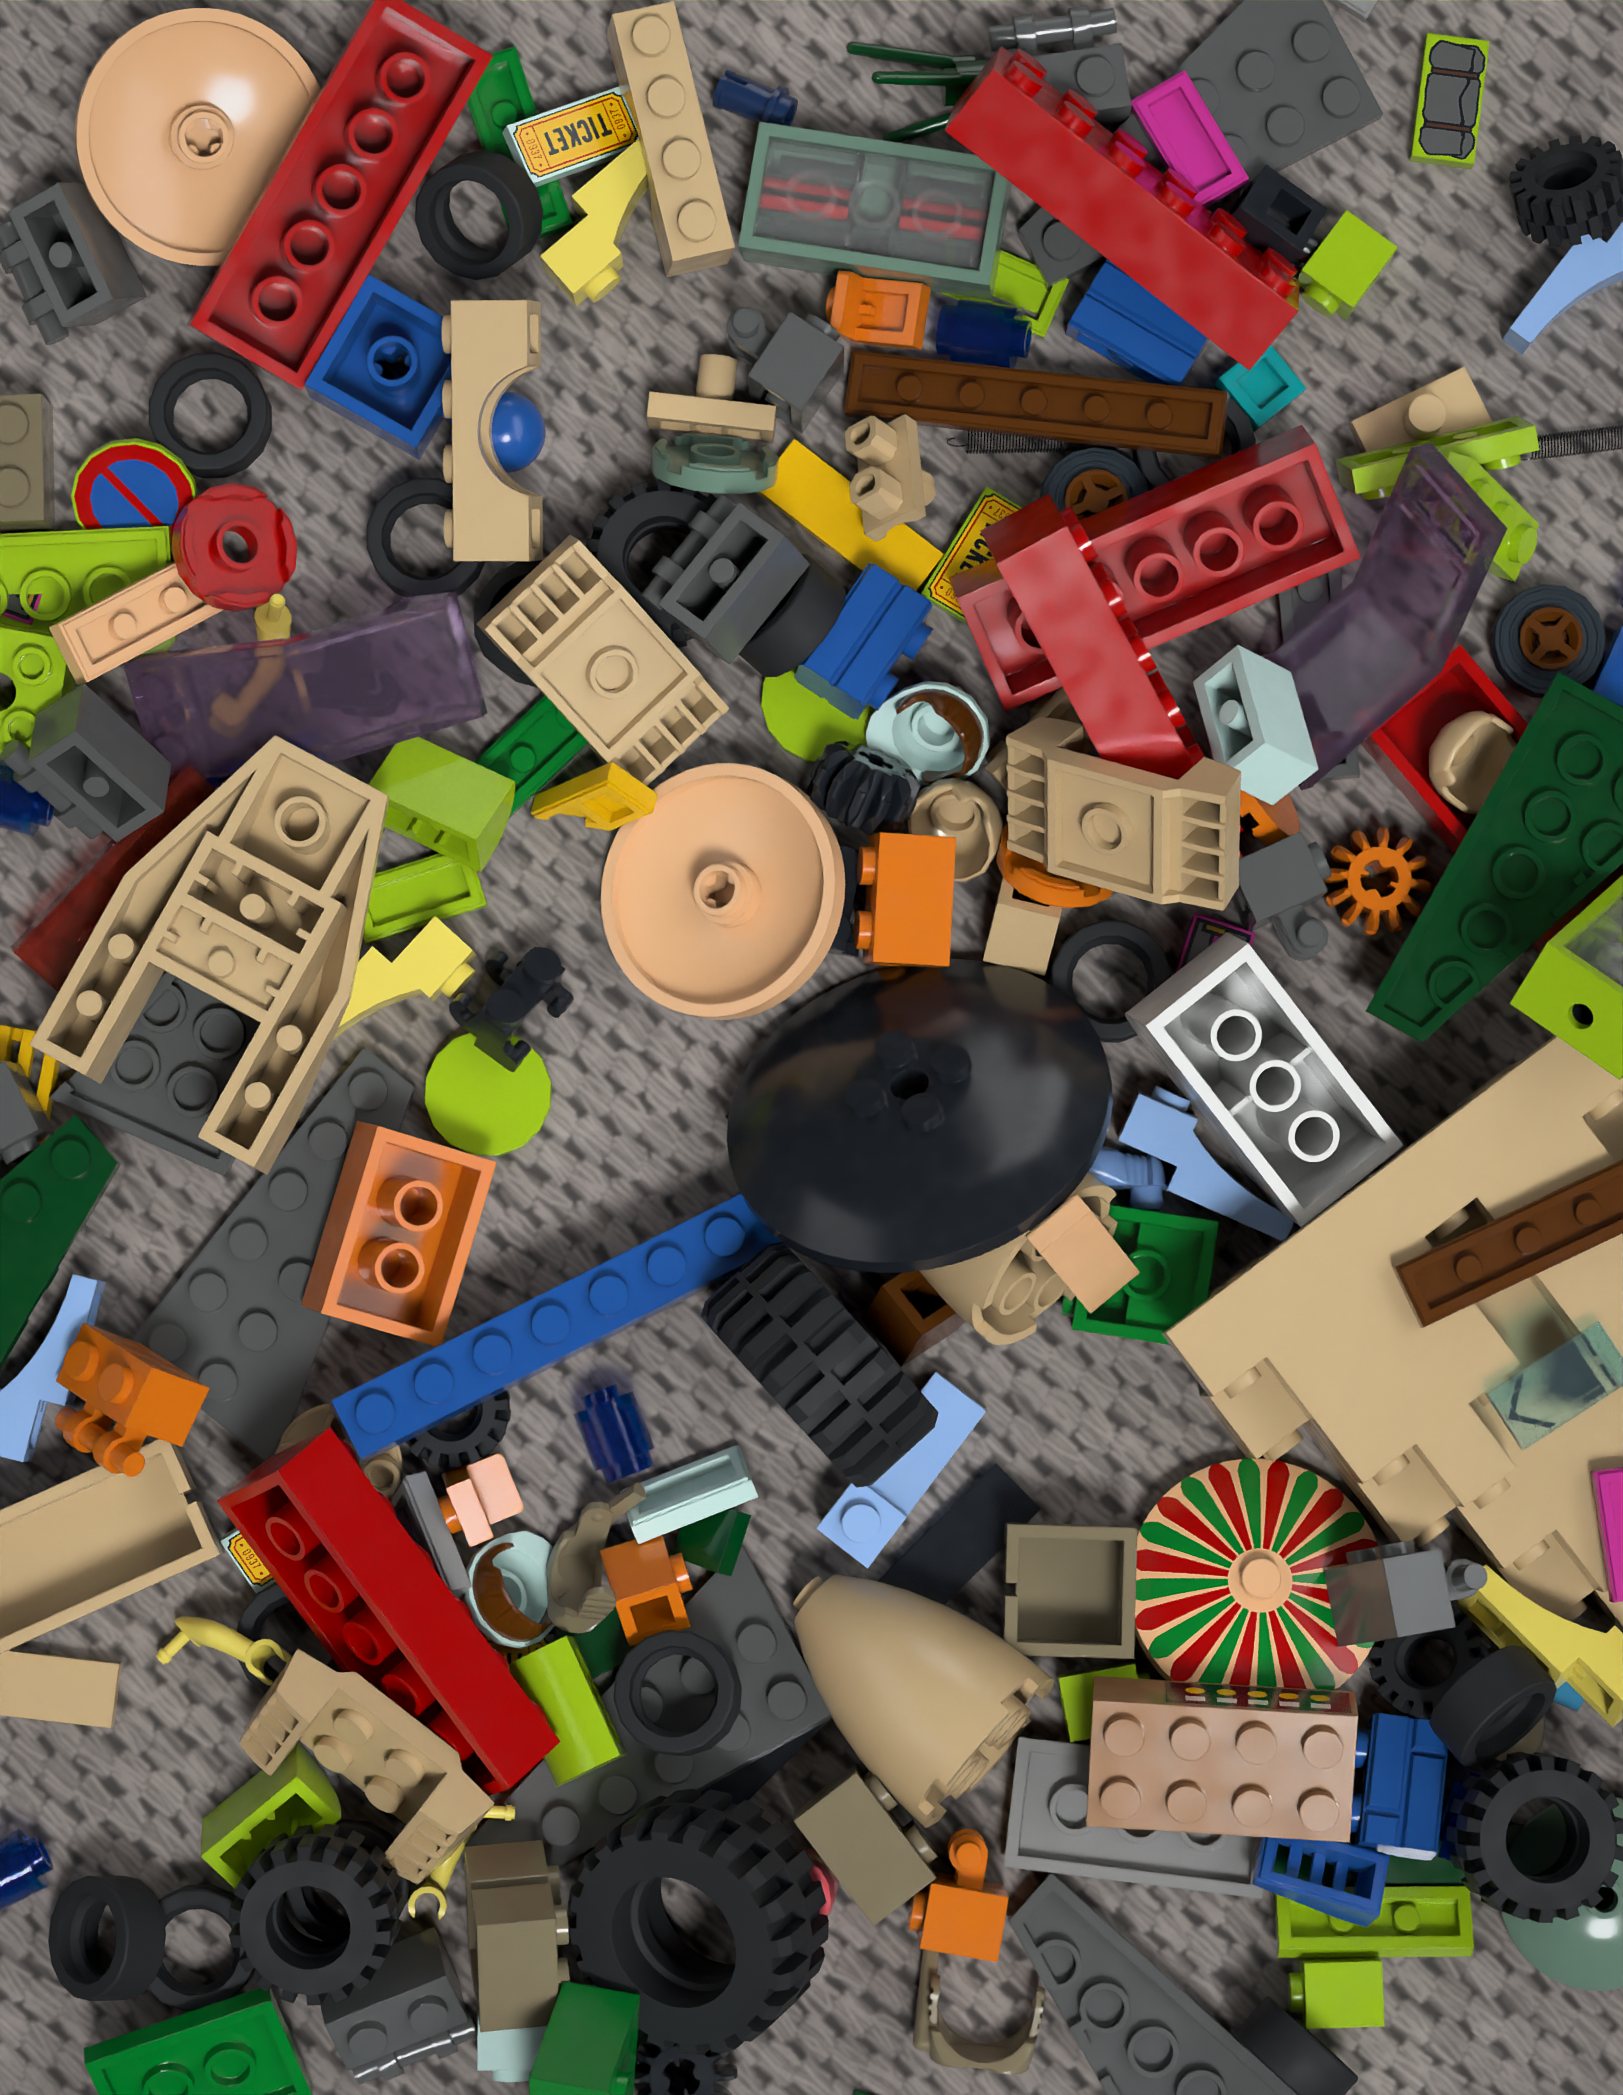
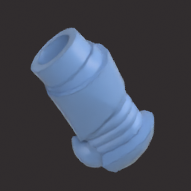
(1140, 1175)

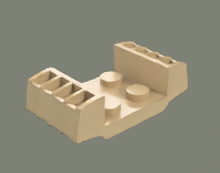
(603, 662)
(1123, 823)
(376, 1748)

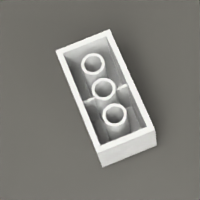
(1263, 1079)

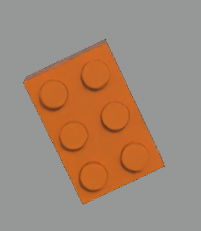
(398, 1234)

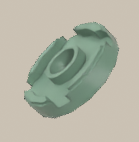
(714, 464)

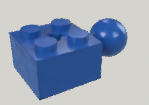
(409, 408)

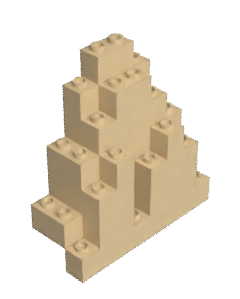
(1402, 1408)

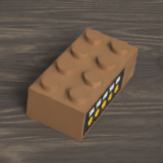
(1222, 1759)

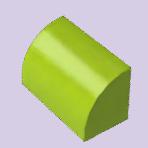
(444, 801)
(566, 1692)
(265, 1809)

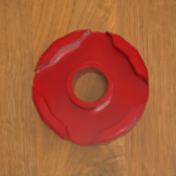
(201, 556)

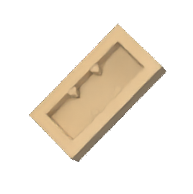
(713, 406)
(1429, 411)

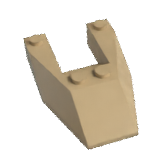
(254, 906)

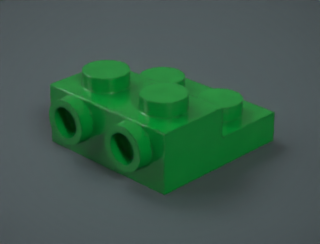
(1173, 1278)

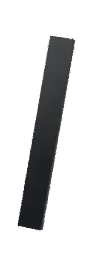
(932, 1568)

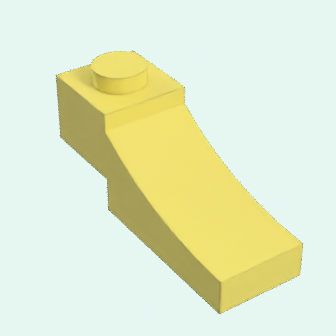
(588, 255)
(429, 965)
(1565, 1650)

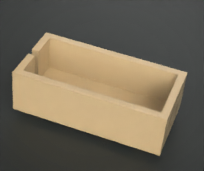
(98, 1543)

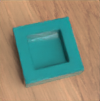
(1263, 388)

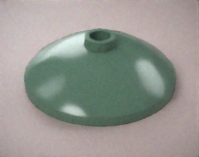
(1575, 1951)

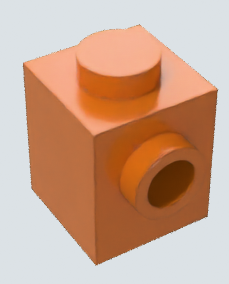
(647, 1587)

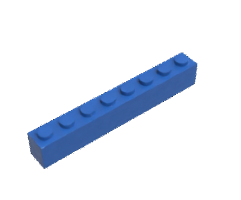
(549, 1329)

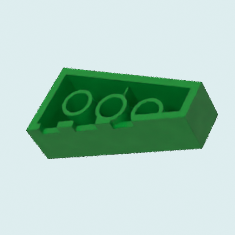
(588, 2044)

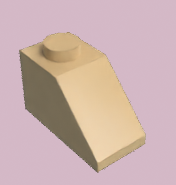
(1021, 931)

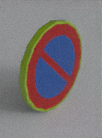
(131, 486)

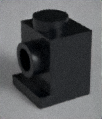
(1279, 216)

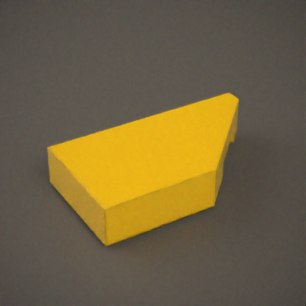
(603, 796)

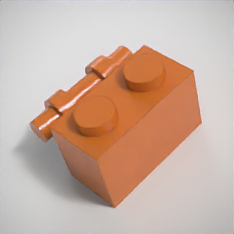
(906, 900)
(125, 1385)
(961, 1911)

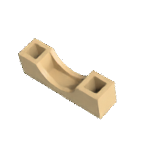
(673, 138)
(489, 350)

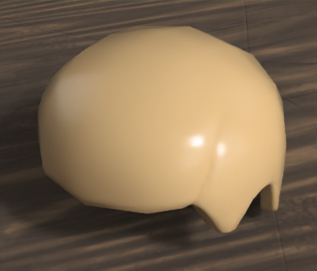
(1469, 758)
(963, 812)

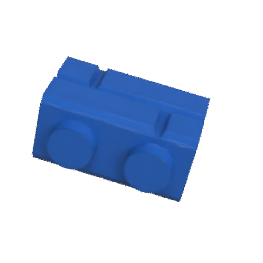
(1135, 329)
(870, 636)
(1399, 1787)

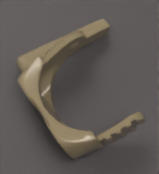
(575, 1565)
(950, 2049)

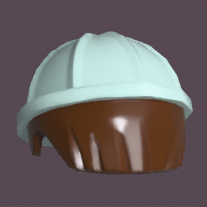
(931, 731)
(510, 1589)

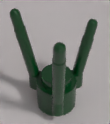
(954, 80)

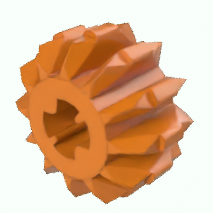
(1382, 861)

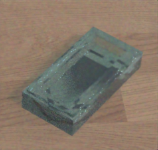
(1558, 1385)

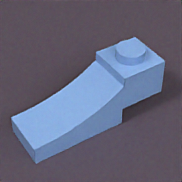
(1579, 274)
(1165, 1130)
(27, 1395)
(870, 1515)

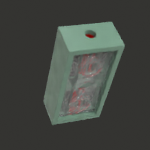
(874, 210)

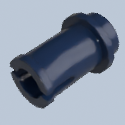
(754, 100)

